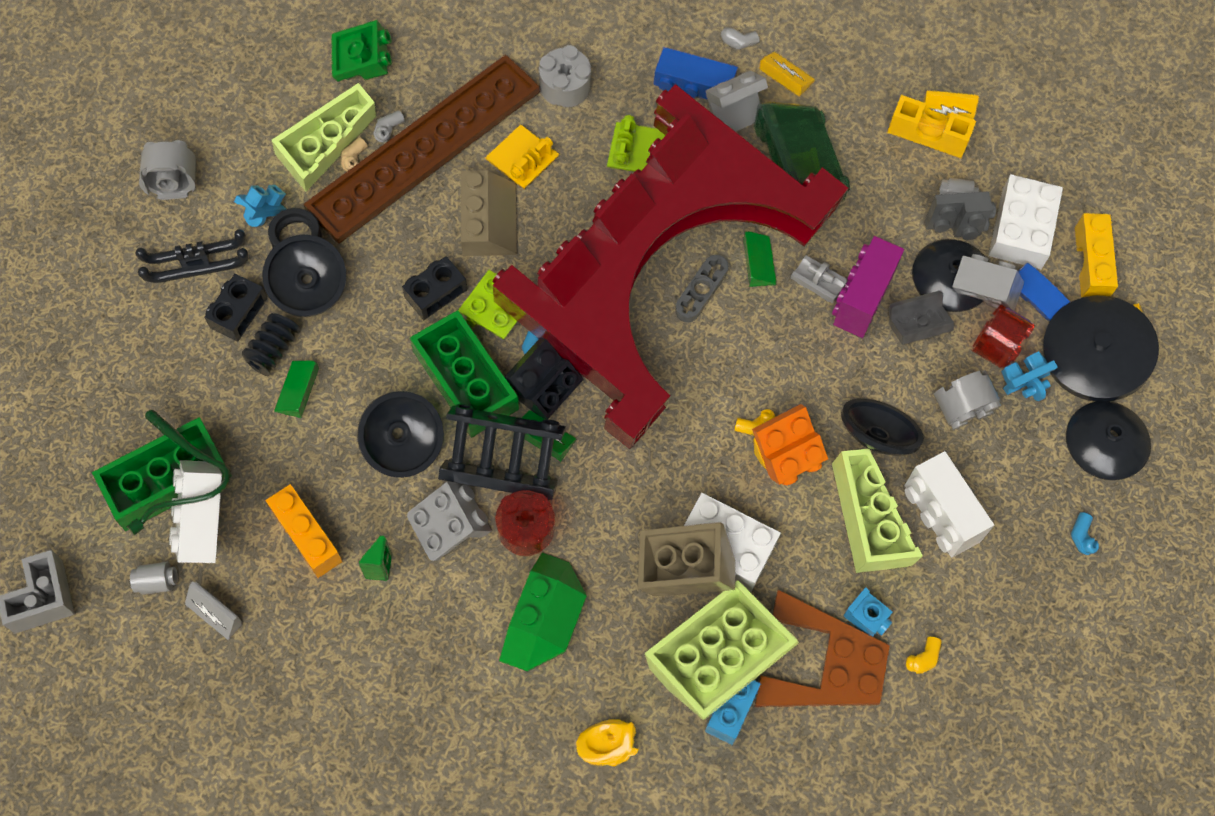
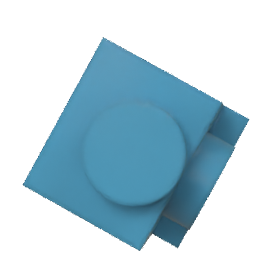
(859, 617)

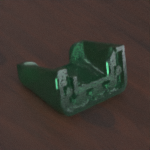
(797, 140)

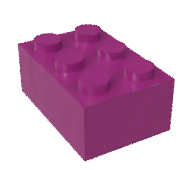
(866, 286)

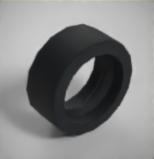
(290, 216)

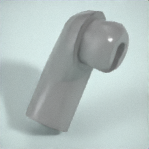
(738, 40)
(385, 125)

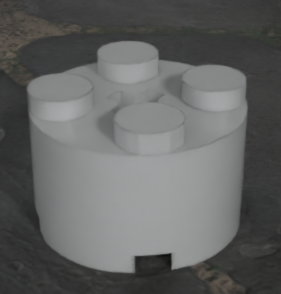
(565, 76)
(167, 169)
(968, 398)

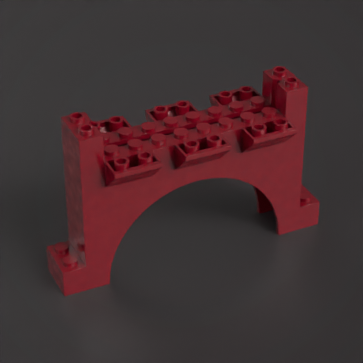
(691, 179)

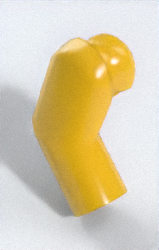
(746, 426)
(926, 660)

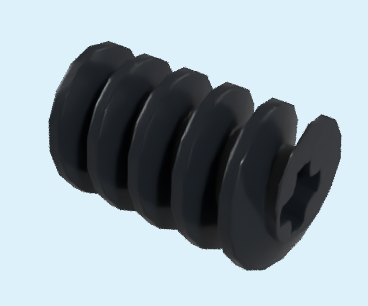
(268, 341)

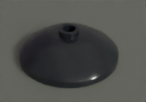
(301, 257)
(935, 272)
(881, 427)
(420, 436)
(1098, 450)

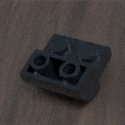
(543, 379)

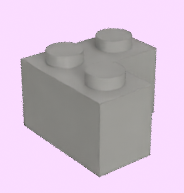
(989, 281)
(44, 598)

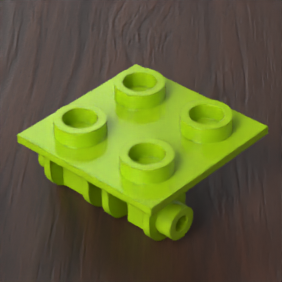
(631, 145)
(482, 309)

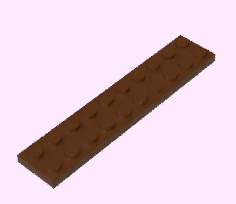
(421, 149)

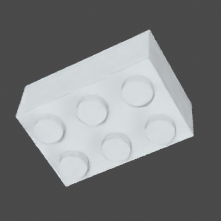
(1026, 221)
(947, 505)
(196, 523)
(749, 539)

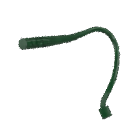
(169, 431)

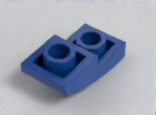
(1041, 292)

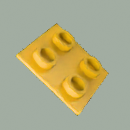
(523, 156)

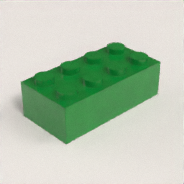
(463, 368)
(147, 473)

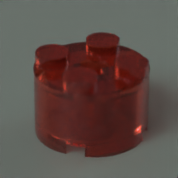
(1002, 336)
(521, 507)

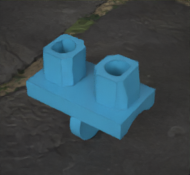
(261, 204)
(1038, 369)

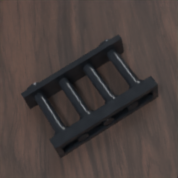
(485, 474)

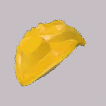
(607, 743)

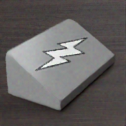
(212, 610)

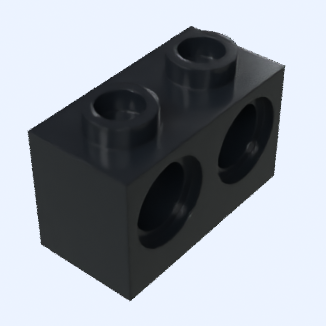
(438, 292)
(242, 309)

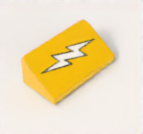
(786, 73)
(941, 104)

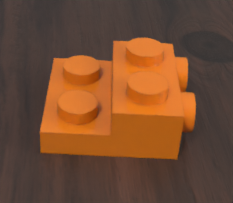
(790, 445)

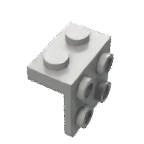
(737, 99)
(447, 519)

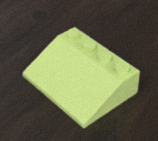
(719, 650)

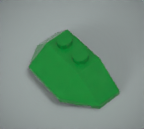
(544, 615)

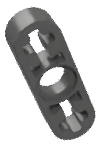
(699, 278)

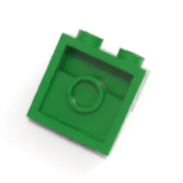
(361, 52)

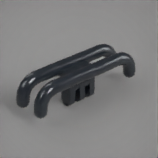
(193, 259)

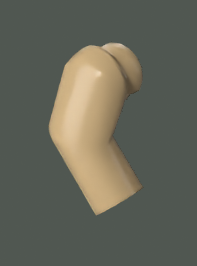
(350, 154)

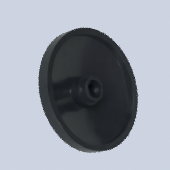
(1101, 348)

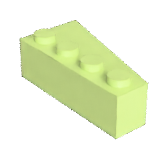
(319, 138)
(871, 519)

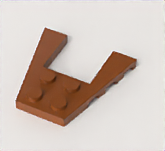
(851, 669)

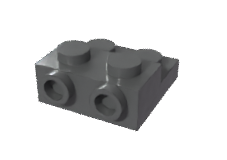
(963, 212)

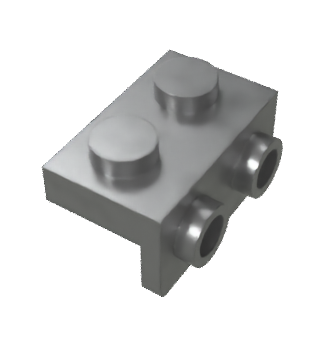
(919, 318)

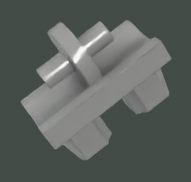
(819, 279)

